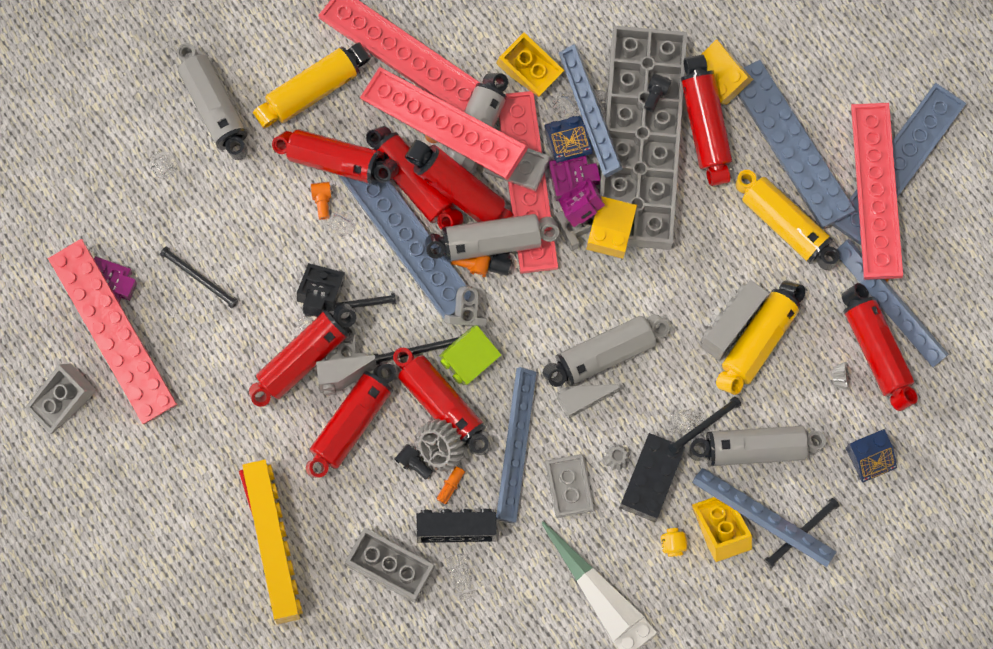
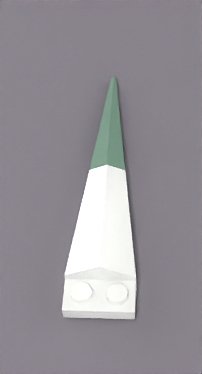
(619, 617)

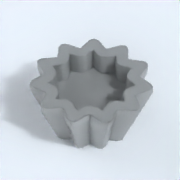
(841, 376)
(617, 457)

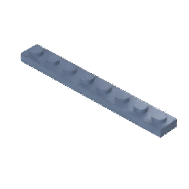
(590, 111)
(893, 306)
(516, 445)
(764, 517)

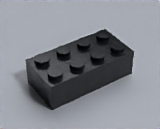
(651, 478)
(456, 526)

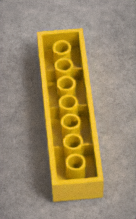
(271, 542)

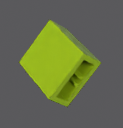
(469, 355)

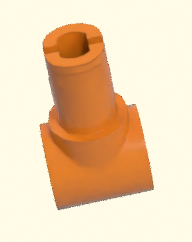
(321, 195)
(475, 265)

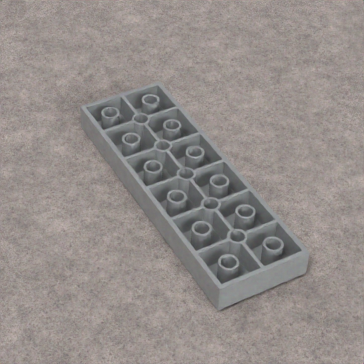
(645, 139)

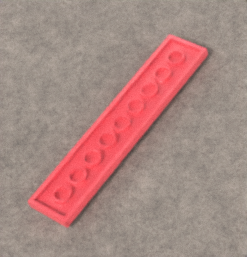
(400, 51)
(520, 122)
(444, 123)
(876, 191)
(112, 331)

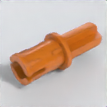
(450, 485)

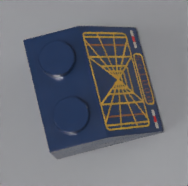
(567, 139)
(872, 455)

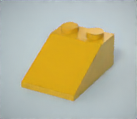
(529, 65)
(729, 74)
(611, 228)
(722, 529)

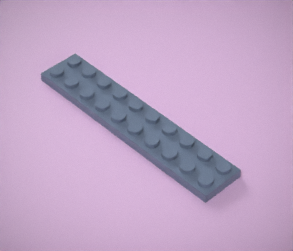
(912, 146)
(794, 148)
(407, 240)

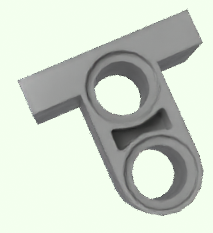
(571, 237)
(462, 305)
(347, 344)

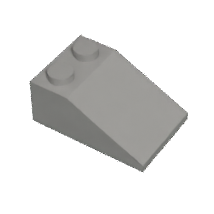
(340, 373)
(60, 397)

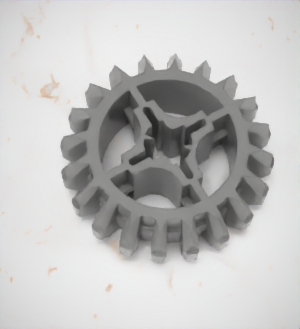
(440, 445)

